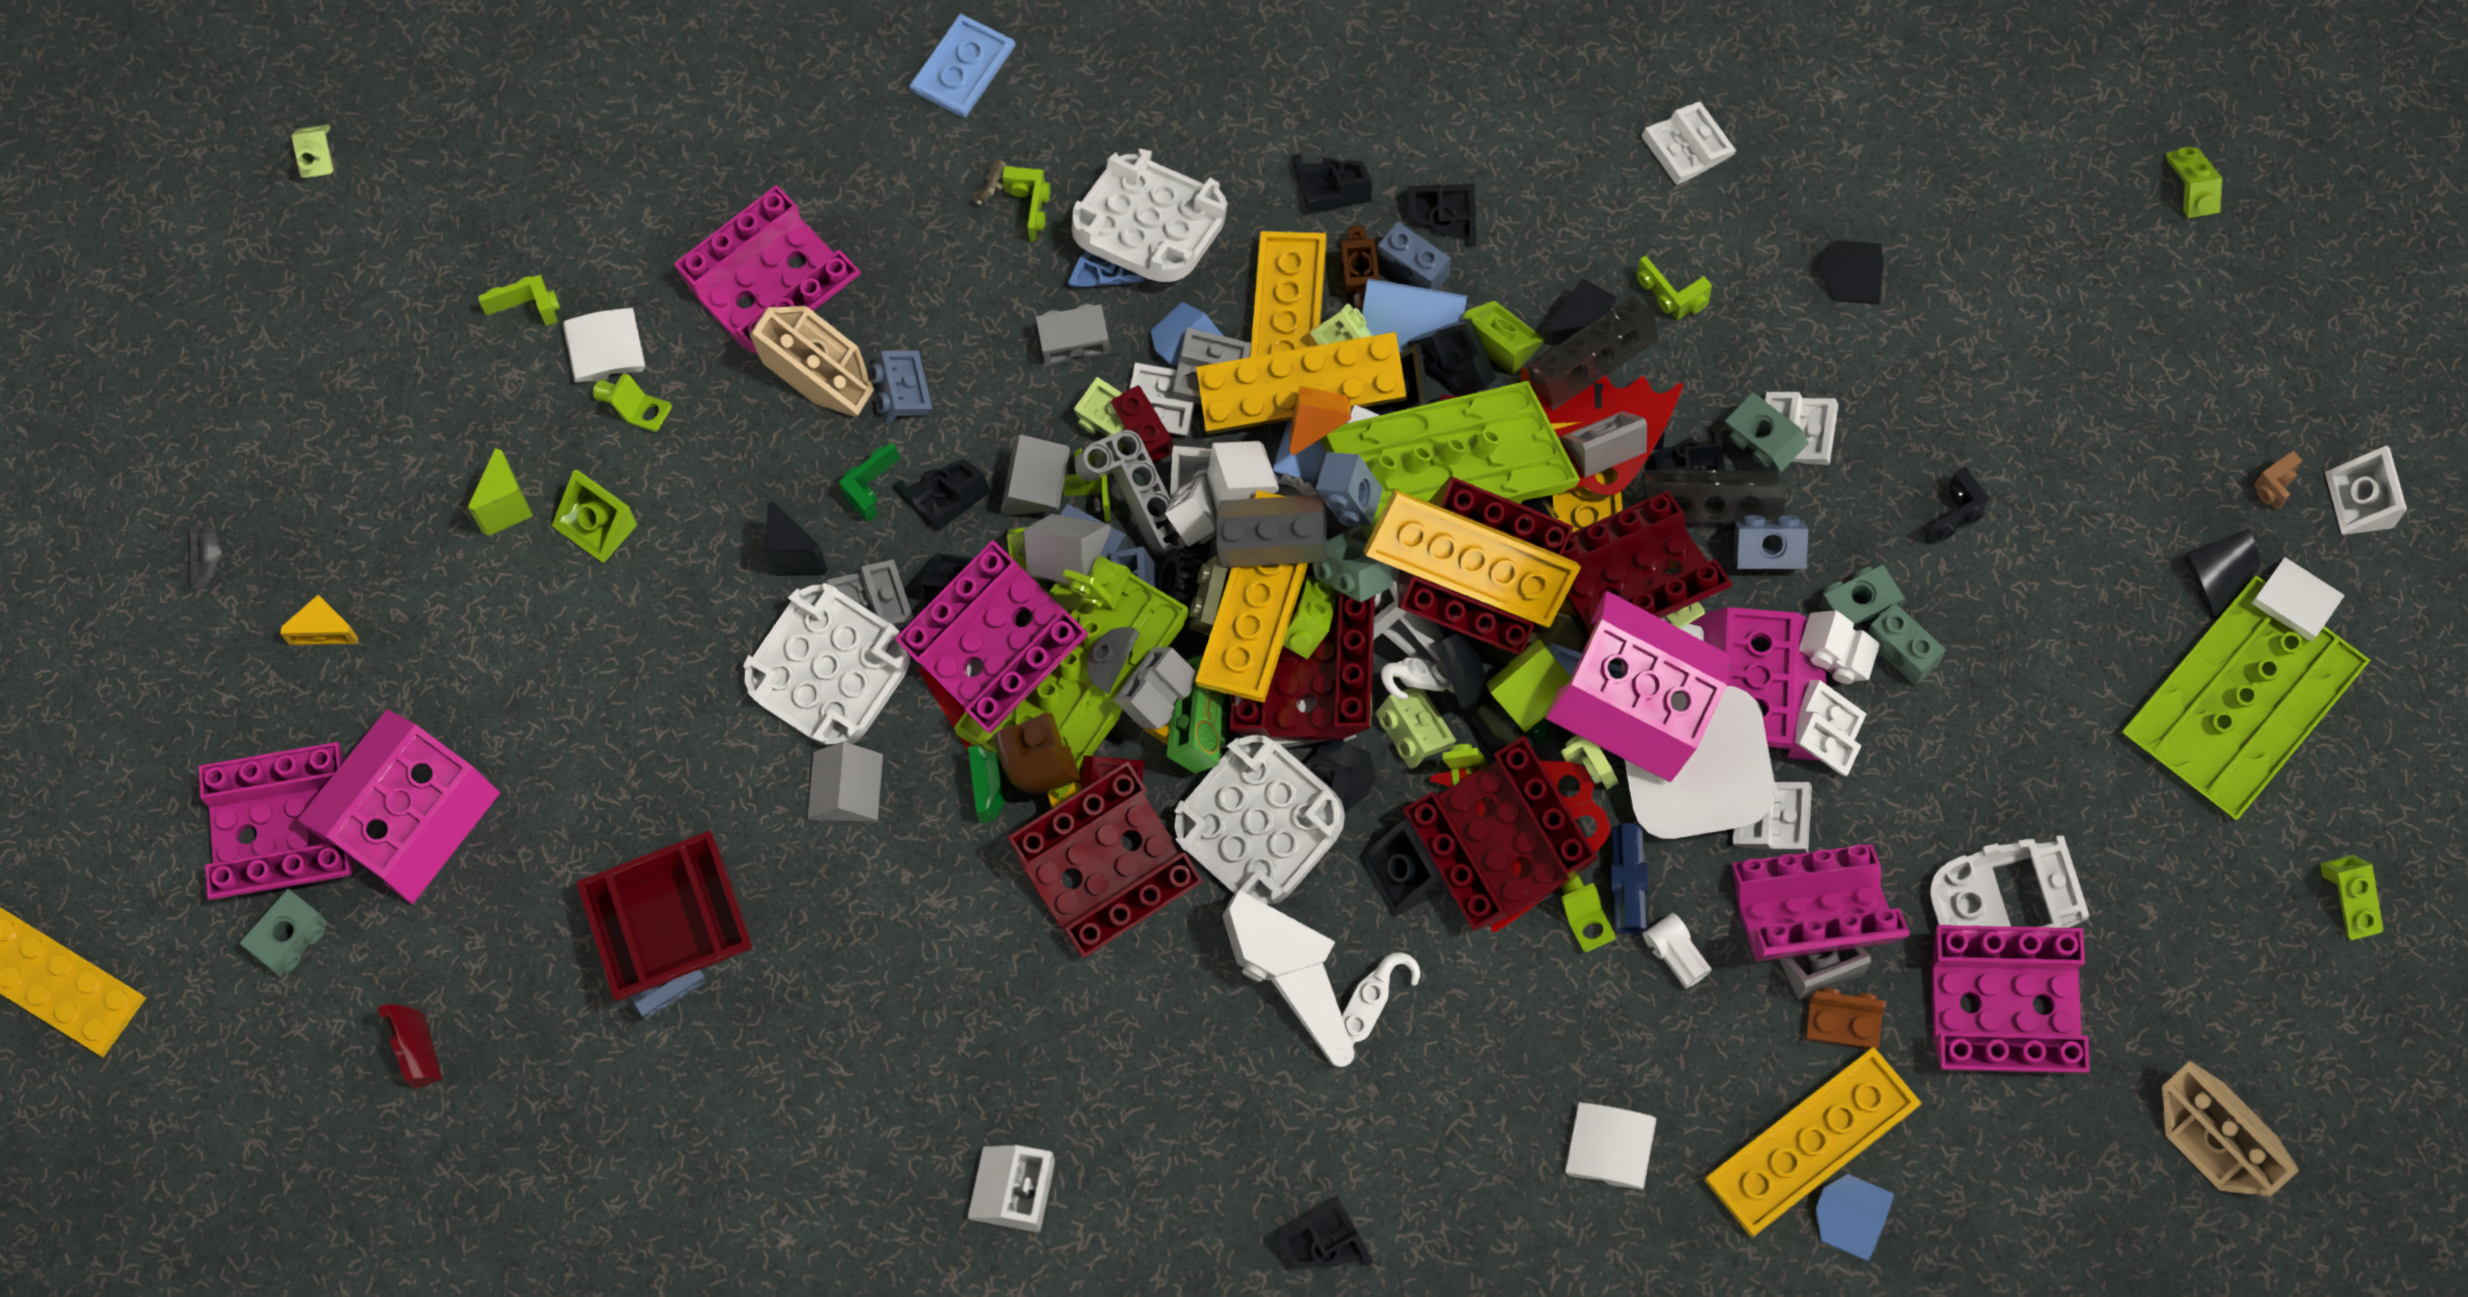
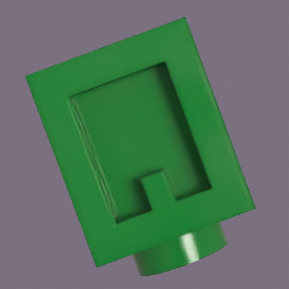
(856, 479)

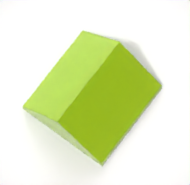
(1504, 336)
(498, 497)
(593, 517)
(1529, 684)

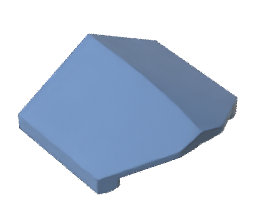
(1170, 332)
(1852, 1215)

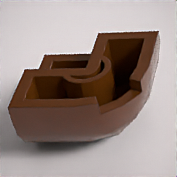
(1035, 756)

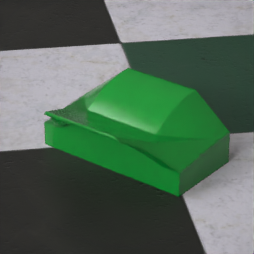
(986, 784)

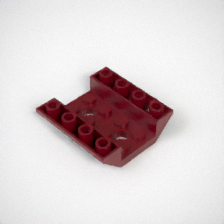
(1629, 557)
(1464, 612)
(1334, 674)
(1480, 852)
(1115, 884)

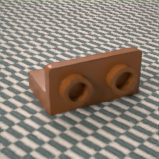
(1844, 1019)

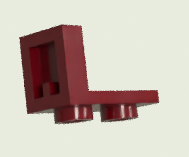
(1140, 417)

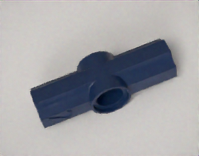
(1628, 879)

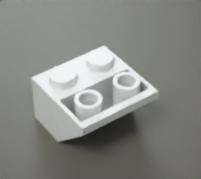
(1012, 1187)

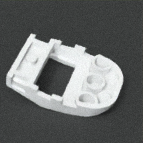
(1969, 894)

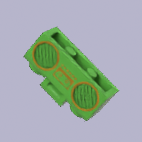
(1197, 727)

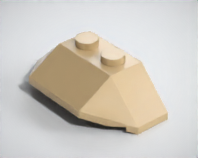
(813, 358)
(2223, 1134)

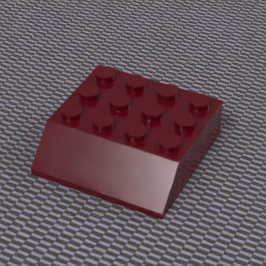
(664, 915)

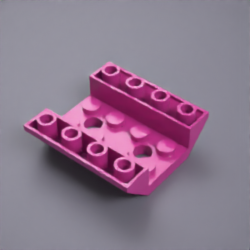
(752, 260)
(977, 622)
(1771, 677)
(1635, 712)
(269, 796)
(422, 818)
(1815, 903)
(2005, 973)

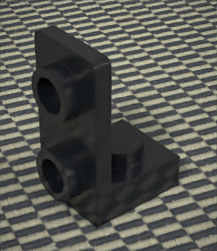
(1964, 491)

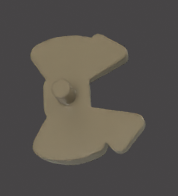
(992, 178)

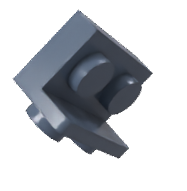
(900, 385)
(659, 997)

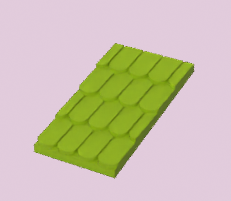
(1483, 438)
(2243, 702)
(1078, 706)

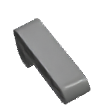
(1136, 496)

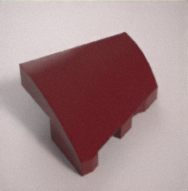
(412, 1044)

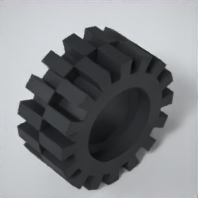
(1180, 575)

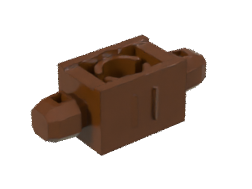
(1355, 250)

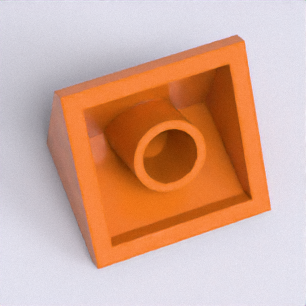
(1316, 416)

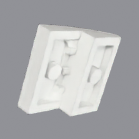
(1688, 142)
(603, 344)
(1158, 386)
(1814, 417)
(2298, 599)
(1829, 727)
(1785, 825)
(1611, 1145)

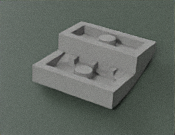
(1202, 349)
(879, 591)

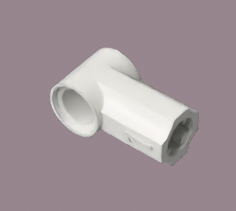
(1673, 944)

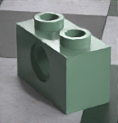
(1757, 417)
(1352, 570)
(1873, 585)
(1906, 644)
(285, 914)

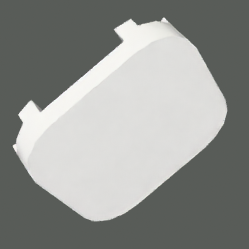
(1149, 217)
(827, 666)
(1722, 783)
(1259, 820)

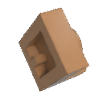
(2274, 479)

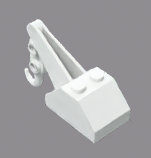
(1413, 635)
(1293, 958)

